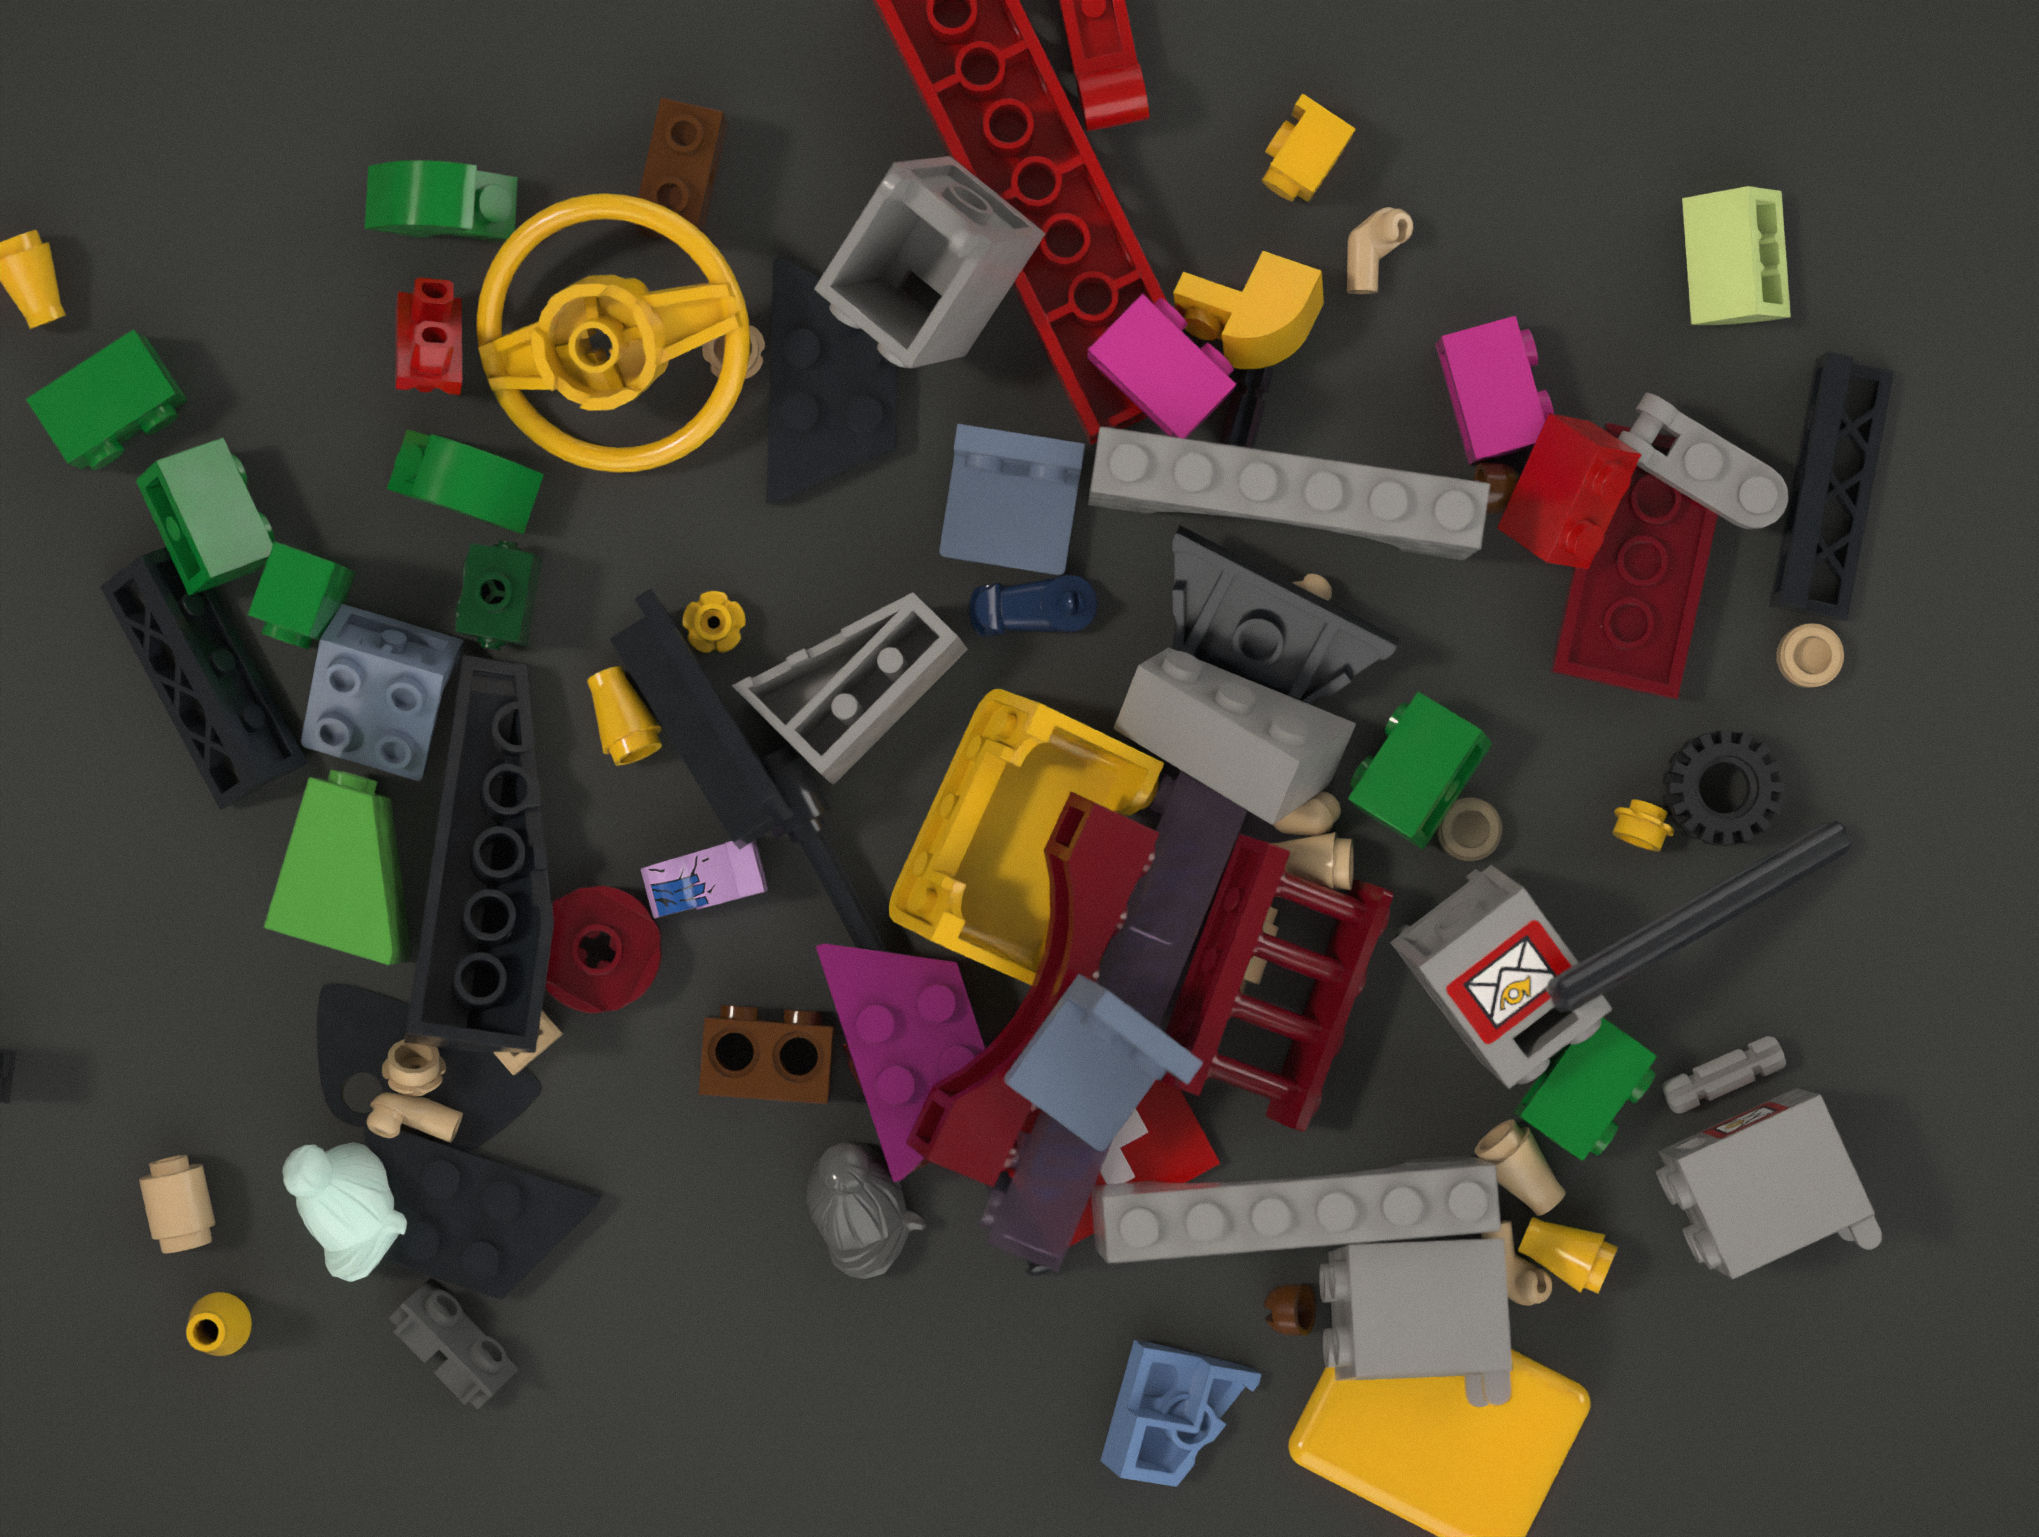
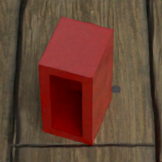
(1569, 491)

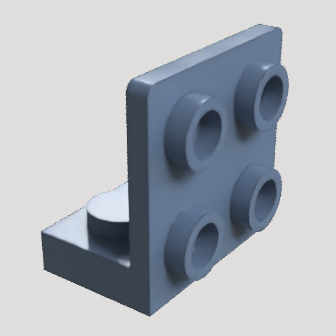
(1011, 500)
(378, 691)
(1095, 1063)

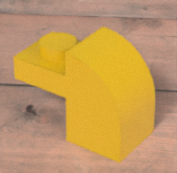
(1263, 320)

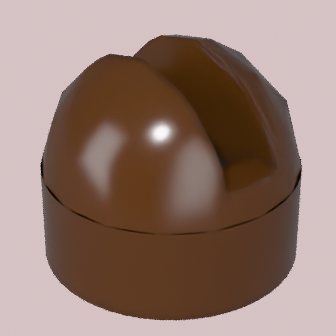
(1502, 484)
(1292, 1309)

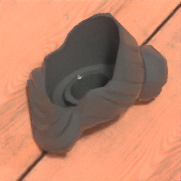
(859, 1209)

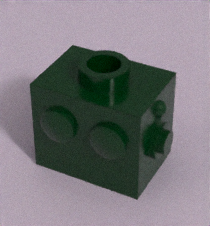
(510, 618)

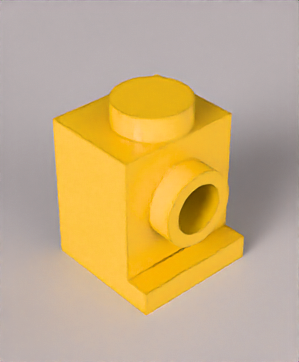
(1305, 151)

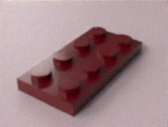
(1638, 601)

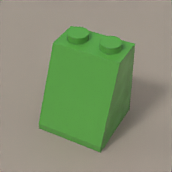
(344, 872)

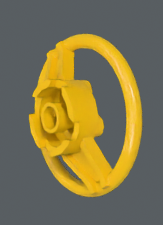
(641, 324)

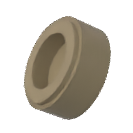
(1470, 830)

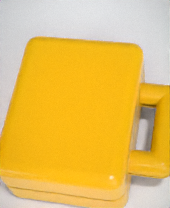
(1436, 1456)

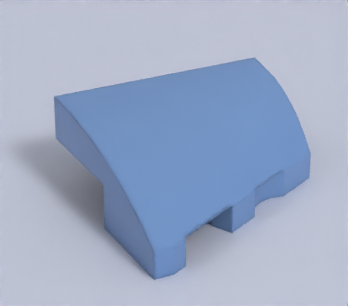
(1170, 1411)

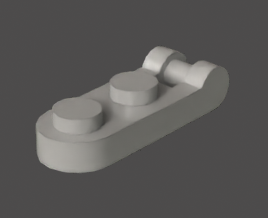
(1707, 466)

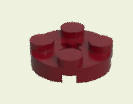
(634, 938)

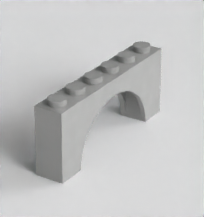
(1370, 502)
(1231, 1217)

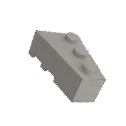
(855, 684)
(1233, 733)

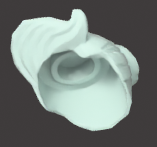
(345, 1205)

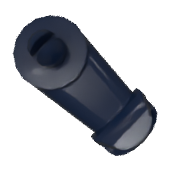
(1040, 606)

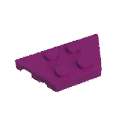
(905, 1032)

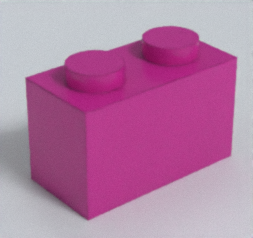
(1163, 367)
(1494, 388)

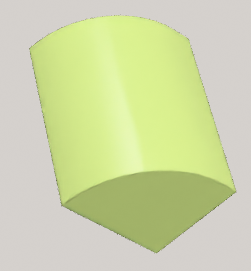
(1736, 256)

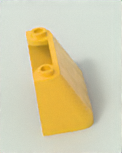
(979, 858)

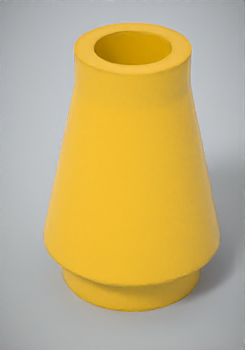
(30, 278)
(622, 717)
(1569, 1253)
(232, 1321)

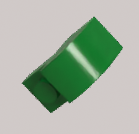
(440, 199)
(465, 480)

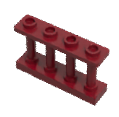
(1221, 960)

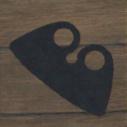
(362, 1026)

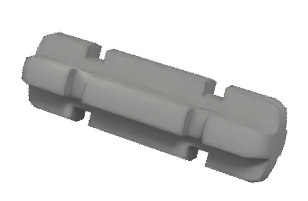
(1724, 1074)

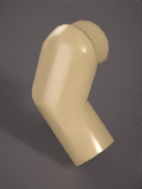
(1524, 1281)

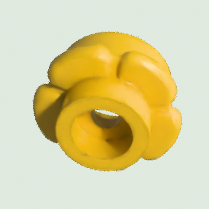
(731, 621)
(1642, 825)

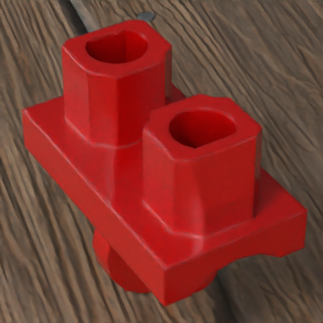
(429, 338)

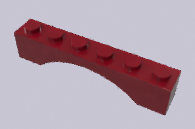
(1092, 870)

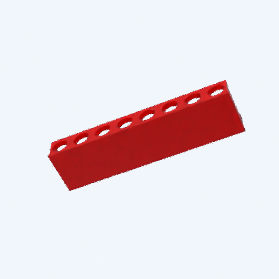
(1019, 136)

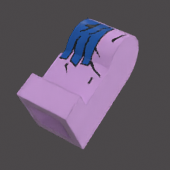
(704, 879)

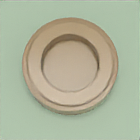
(1810, 655)

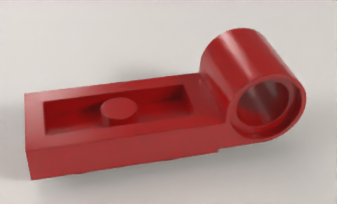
(1104, 63)

